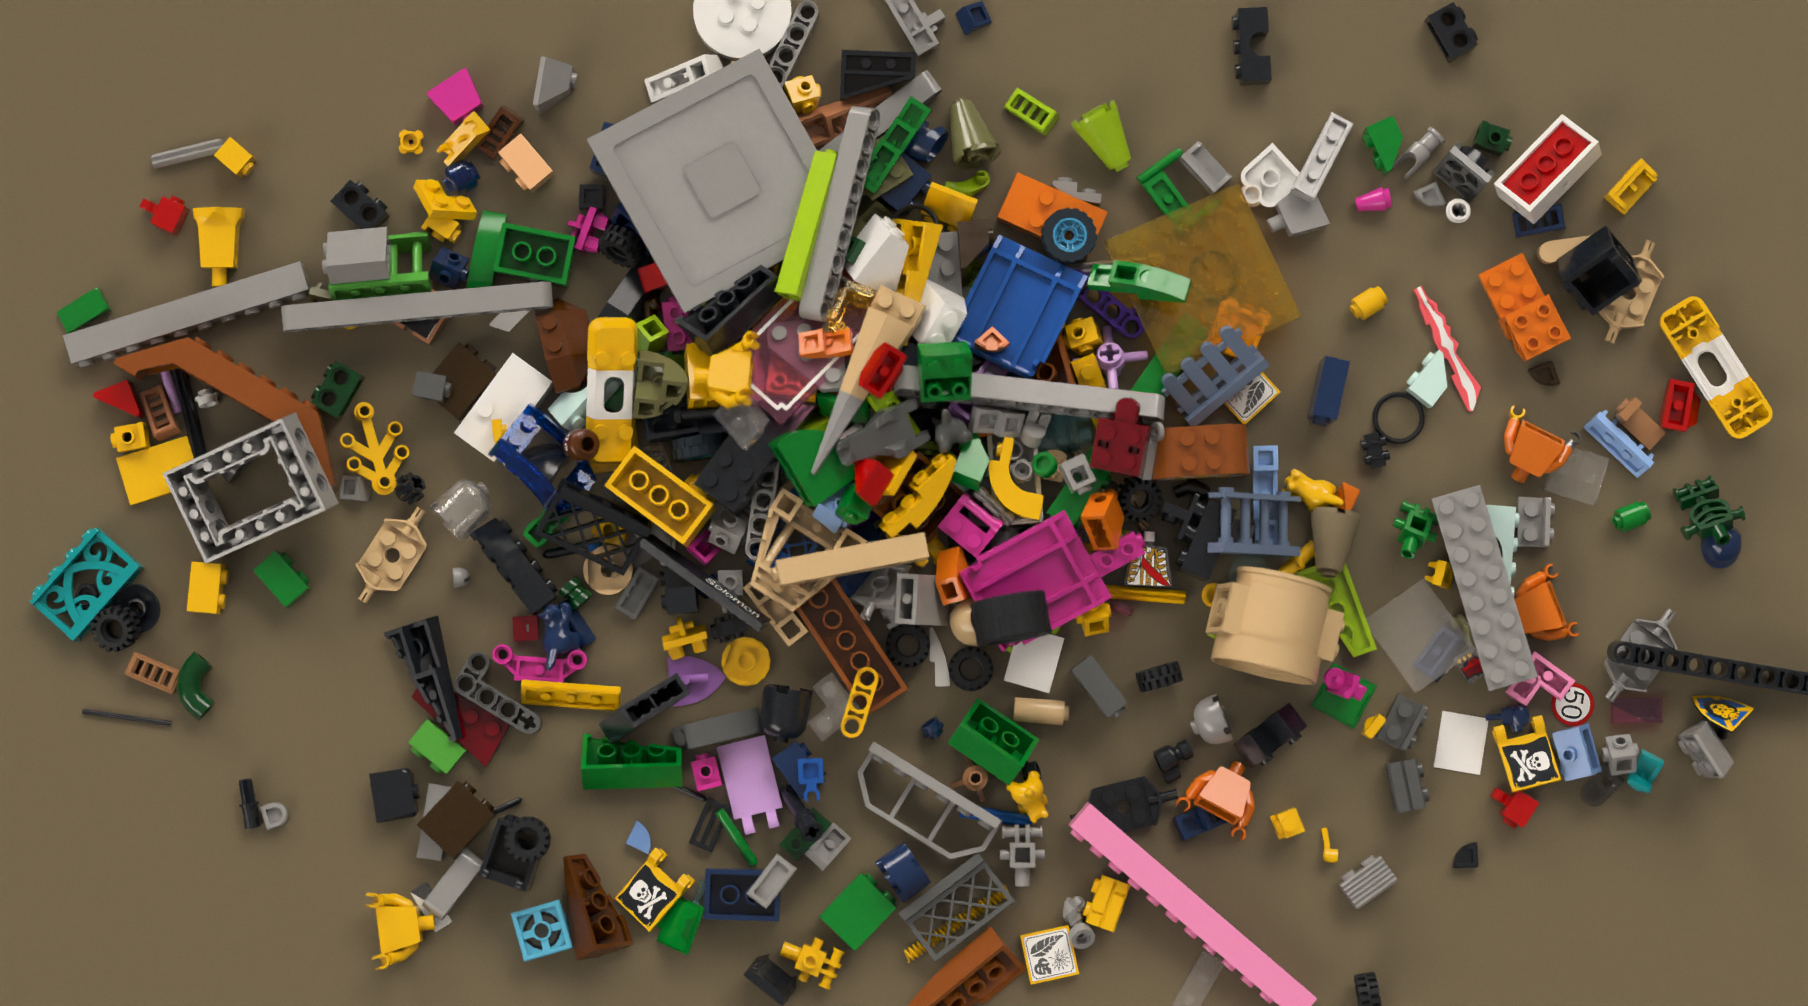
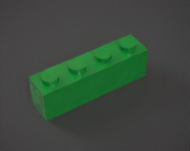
(629, 765)

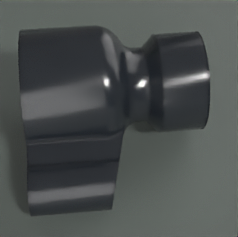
(1169, 758)

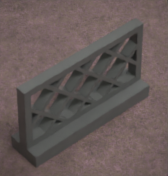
(944, 889)

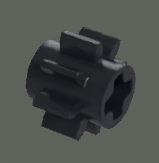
(410, 488)

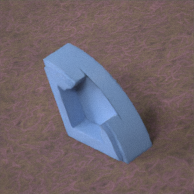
(640, 838)

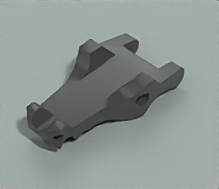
(884, 435)

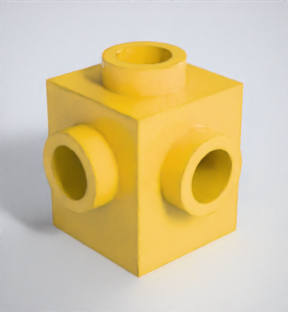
(803, 93)
(1083, 335)
(1095, 620)

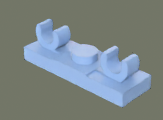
(1619, 444)

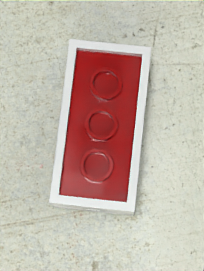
(1548, 169)

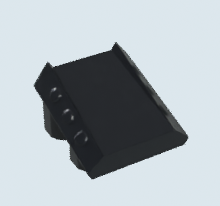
(771, 979)

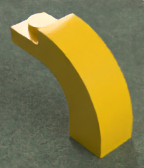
(1017, 501)

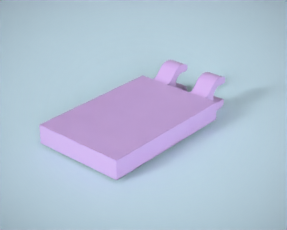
(750, 781)

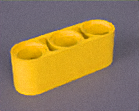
(866, 691)

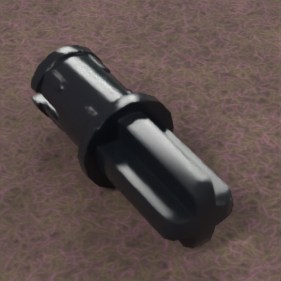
(249, 805)

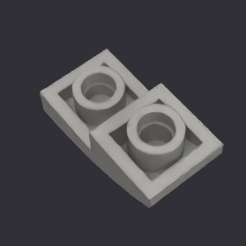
(1067, 186)

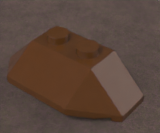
(564, 343)

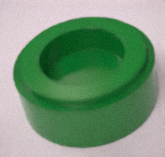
(1044, 464)

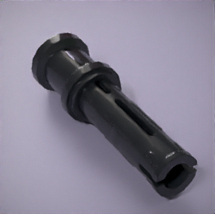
(803, 818)

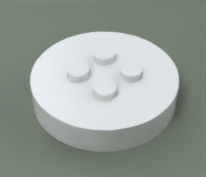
(741, 26)

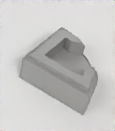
(1430, 195)

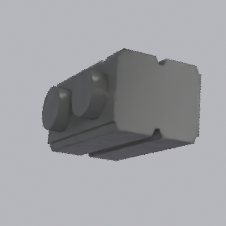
(1406, 785)

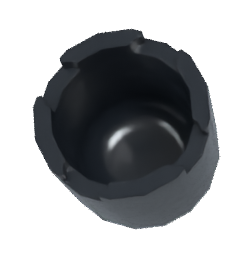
(784, 711)

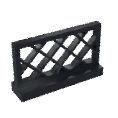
(607, 512)

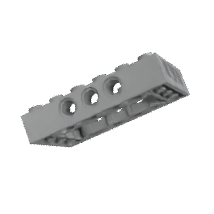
(202, 512)

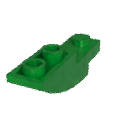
(1140, 279)

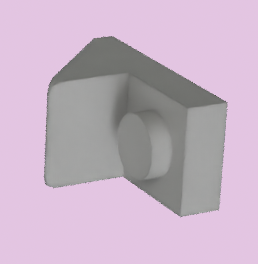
(828, 846)

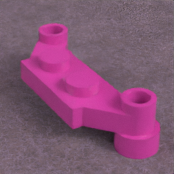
(535, 667)

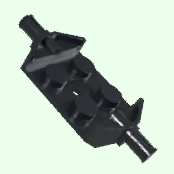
(1143, 799)

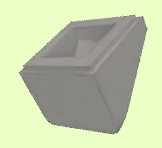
(355, 488)

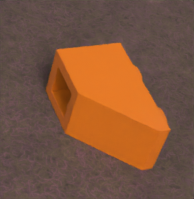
(947, 579)

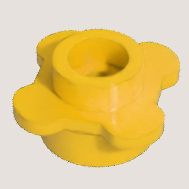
(405, 137)

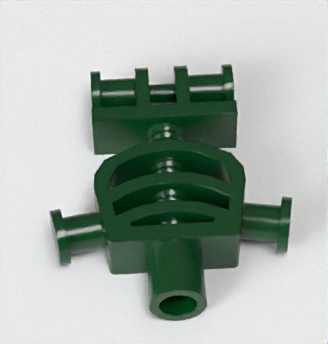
(1709, 514)

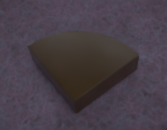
(1545, 374)

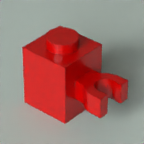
(168, 214)
(1516, 808)

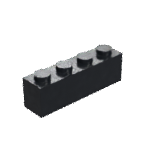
(732, 312)
(515, 565)

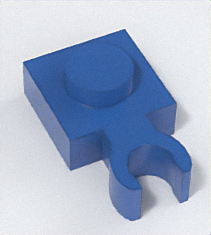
(809, 773)

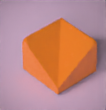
(1348, 494)

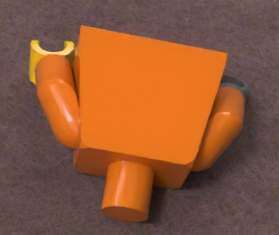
(1534, 449)

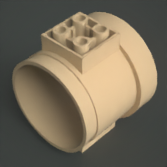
(1274, 625)

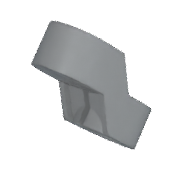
(1032, 432)

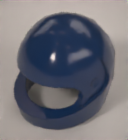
(927, 143)
(1721, 555)

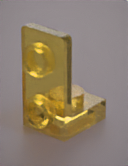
(853, 293)

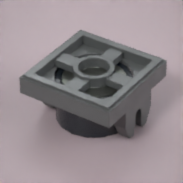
(1464, 171)

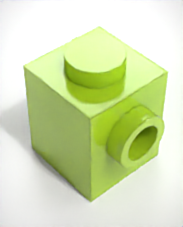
(652, 334)

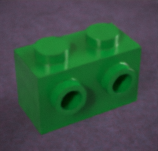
(282, 578)

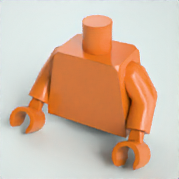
(1540, 608)
(1224, 795)

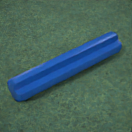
(1007, 817)

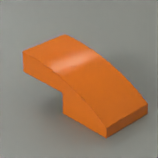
(825, 345)

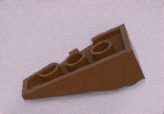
(592, 918)

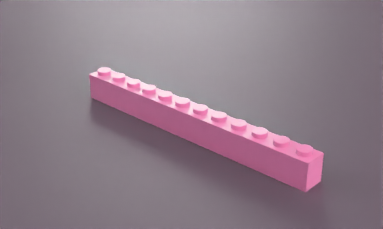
(1188, 908)

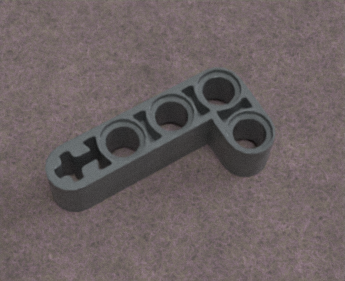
(500, 698)

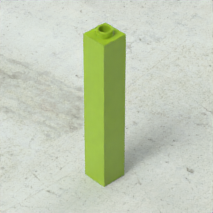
(806, 226)

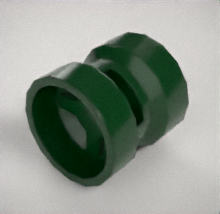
(575, 593)

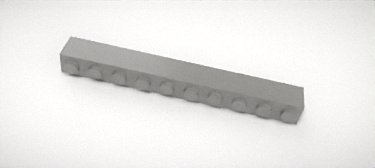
(187, 314)

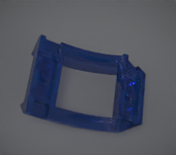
(517, 438)

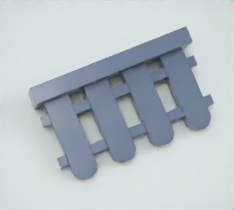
(1223, 385)

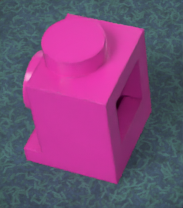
(713, 779)

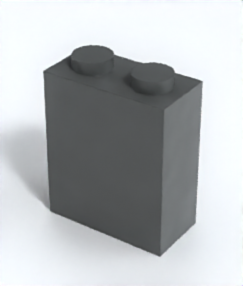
(1099, 687)

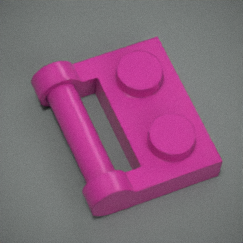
(965, 531)

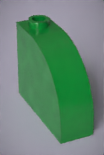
(797, 454)

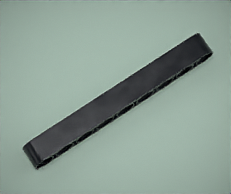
(1705, 667)

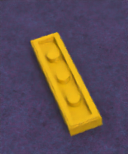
(570, 695)

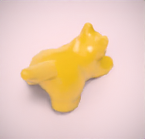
(1312, 492)
(1030, 796)

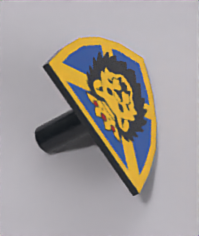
(1722, 712)

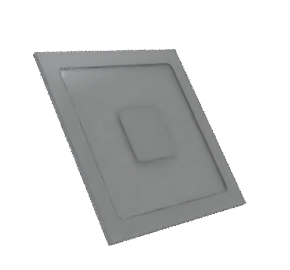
(711, 177)

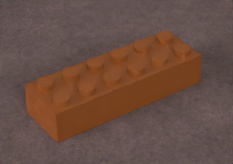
(850, 644)

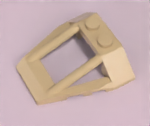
(797, 517)

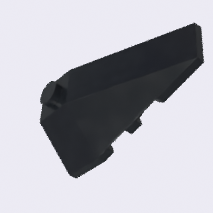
(629, 296)

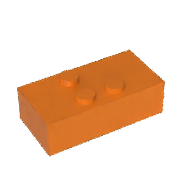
(1033, 202)

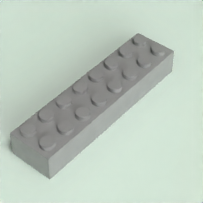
(1484, 587)

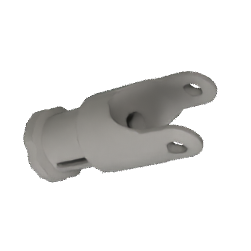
(1421, 150)

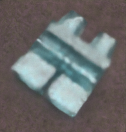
(1064, 434)

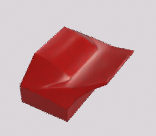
(882, 370)
(1679, 406)

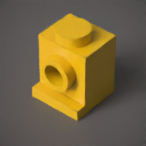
(443, 229)
(139, 441)
(1287, 823)

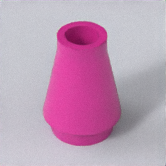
(1374, 201)

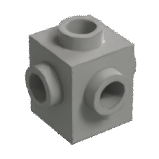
(727, 531)
(1620, 749)

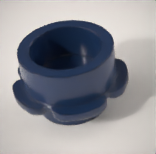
(932, 728)

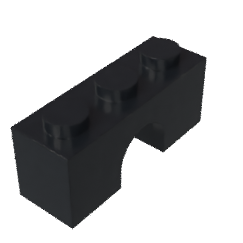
(1251, 67)

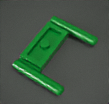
(1160, 187)

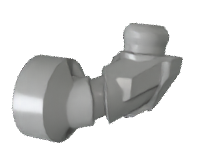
(1080, 934)

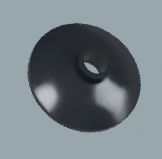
(134, 594)

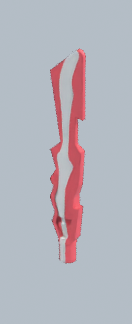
(1463, 380)

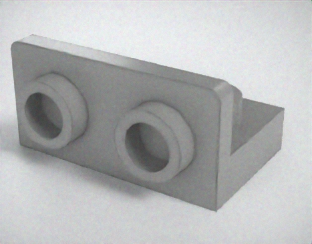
(1535, 522)

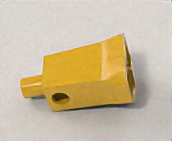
(219, 239)

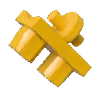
(684, 634)

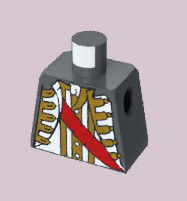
(1151, 568)

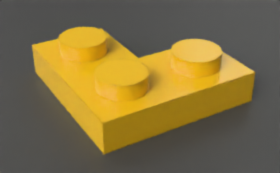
(443, 206)

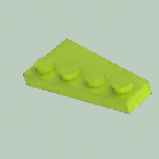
(1344, 599)

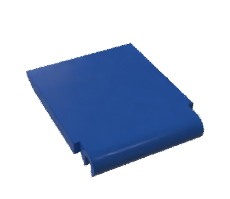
(1024, 300)

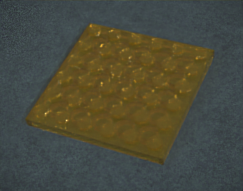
(1229, 270)

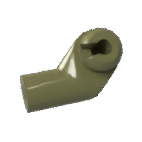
(1463, 623)

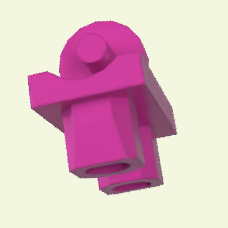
(593, 221)
(1344, 684)

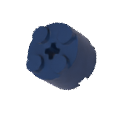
(903, 872)

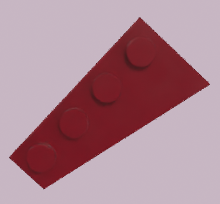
(480, 729)

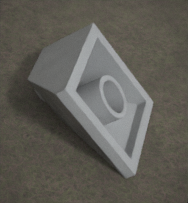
(553, 83)

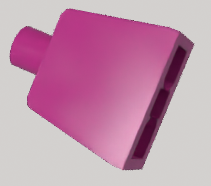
(456, 97)

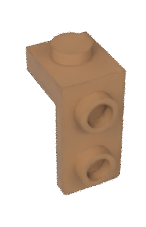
(1638, 423)

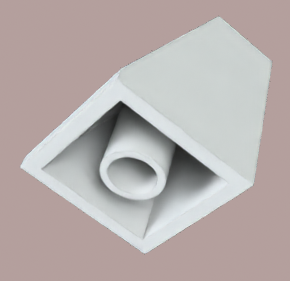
(882, 255)
(942, 315)

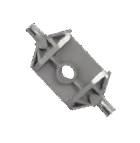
(1645, 633)

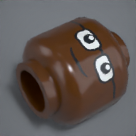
(581, 444)

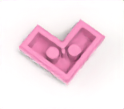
(1549, 678)

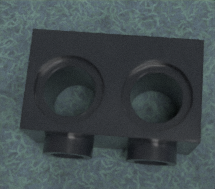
(1445, 34)
(357, 211)

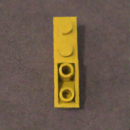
(928, 490)

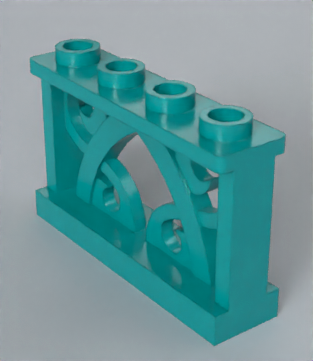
(83, 618)

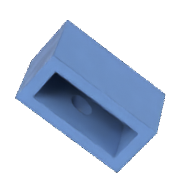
(1576, 752)

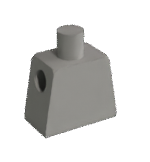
(1298, 216)

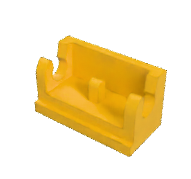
(464, 139)
(1631, 186)

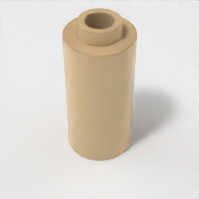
(1040, 711)

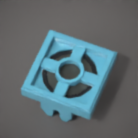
(543, 930)

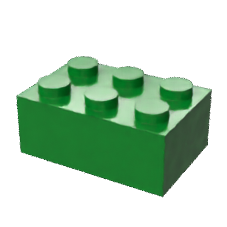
(535, 255)
(993, 741)

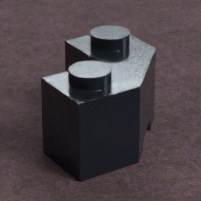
(1269, 735)

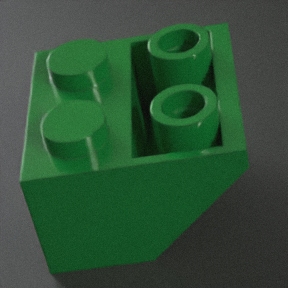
(944, 371)

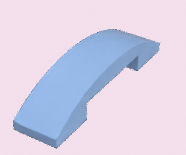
(1265, 482)

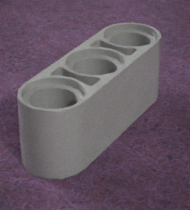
(453, 884)

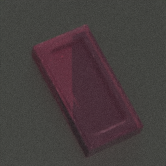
(1636, 710)

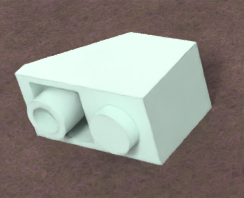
(1430, 381)

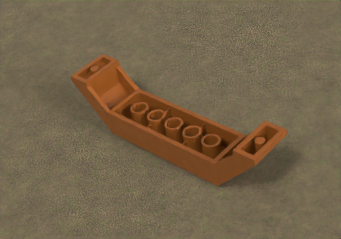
(236, 383)

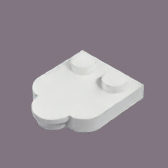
(1268, 178)

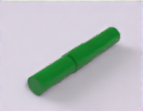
(736, 837)

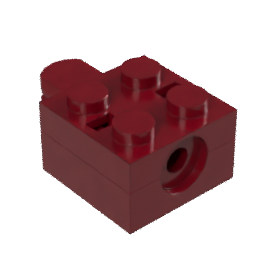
(1119, 440)

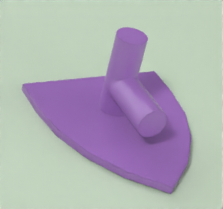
(698, 676)

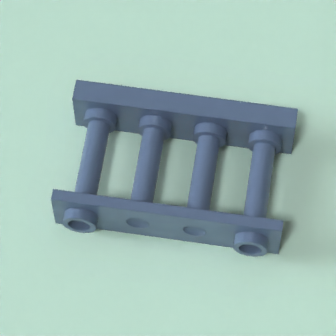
(1244, 544)

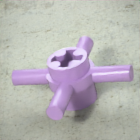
(1112, 358)

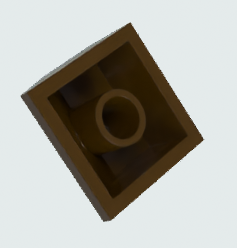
(974, 246)

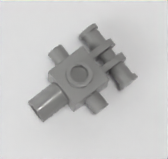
(1022, 854)

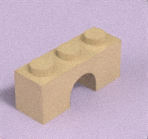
(782, 619)

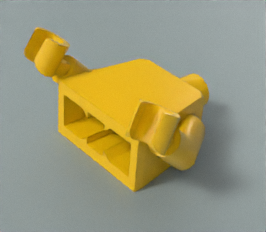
(731, 373)
(398, 927)

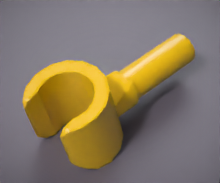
(1329, 855)

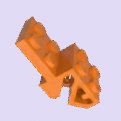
(1522, 308)

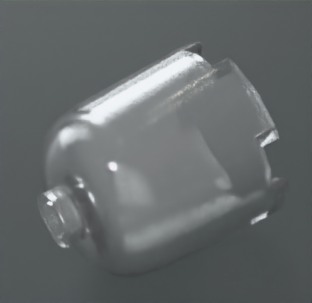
(463, 507)

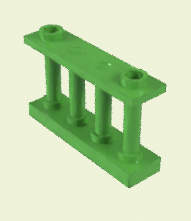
(398, 283)

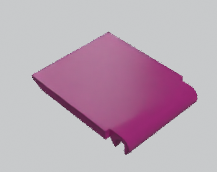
(1043, 559)

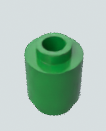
(1631, 516)

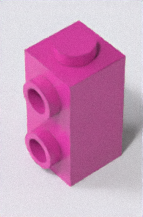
(677, 337)
(1129, 548)

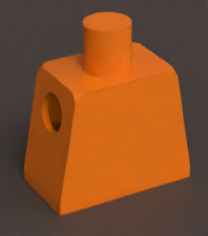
(1103, 520)

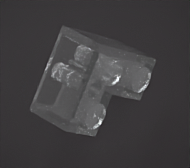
(836, 700)

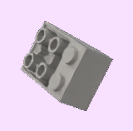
(1706, 750)

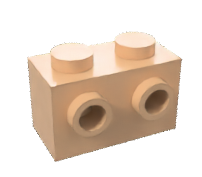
(526, 164)

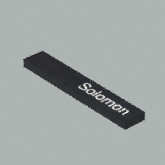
(705, 582)

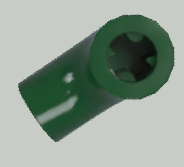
(190, 688)

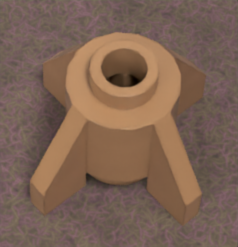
(966, 778)

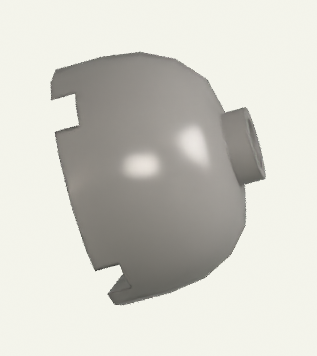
(1212, 721)

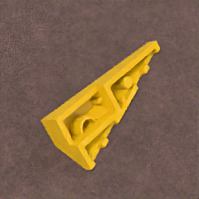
(922, 243)

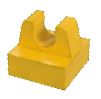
(1443, 574)

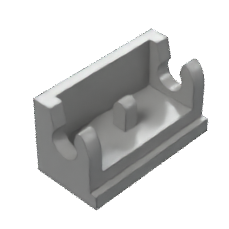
(1205, 168)

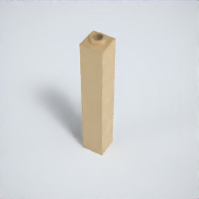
(850, 560)

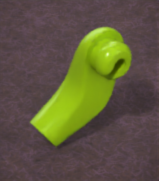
(971, 186)

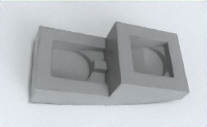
(996, 420)

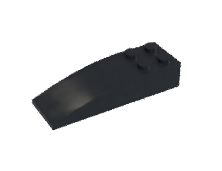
(737, 474)

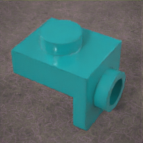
(1646, 771)

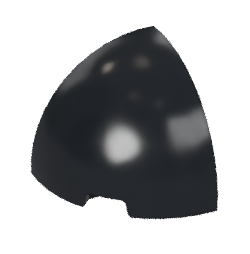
(547, 458)

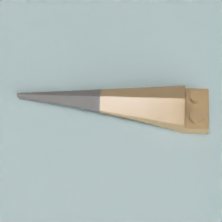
(890, 320)

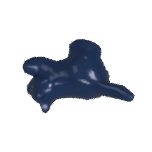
(558, 637)

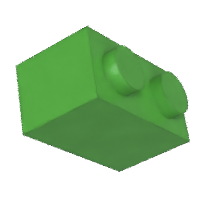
(434, 744)

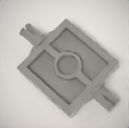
(879, 590)

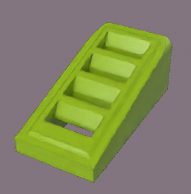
(1049, 122)

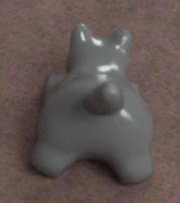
(949, 431)

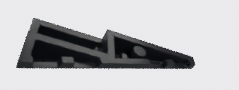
(425, 656)

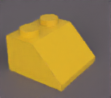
(948, 206)

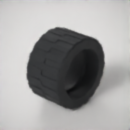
(1010, 618)

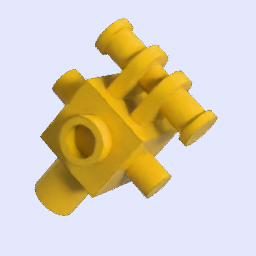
(810, 961)

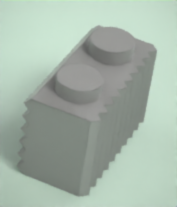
(1367, 881)

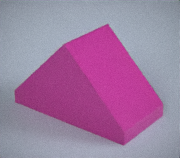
(703, 550)

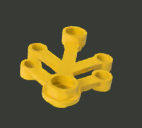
(374, 452)

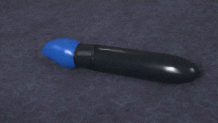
(561, 551)

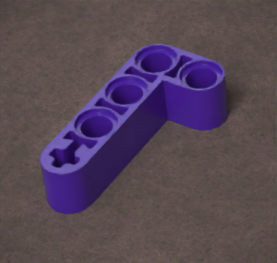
(1123, 316)

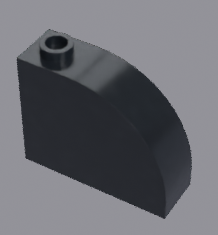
(644, 708)

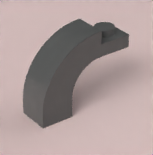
(717, 729)

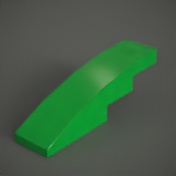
(895, 142)

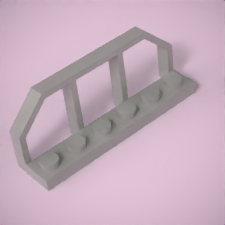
(944, 794)

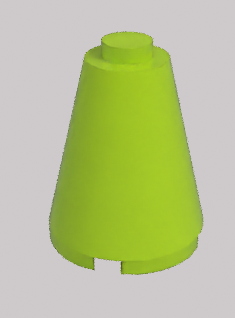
(1105, 135)

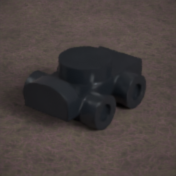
(1375, 455)
(723, 629)

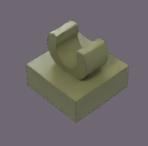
(318, 294)

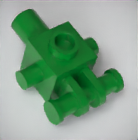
(1414, 528)

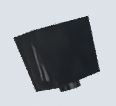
(394, 795)

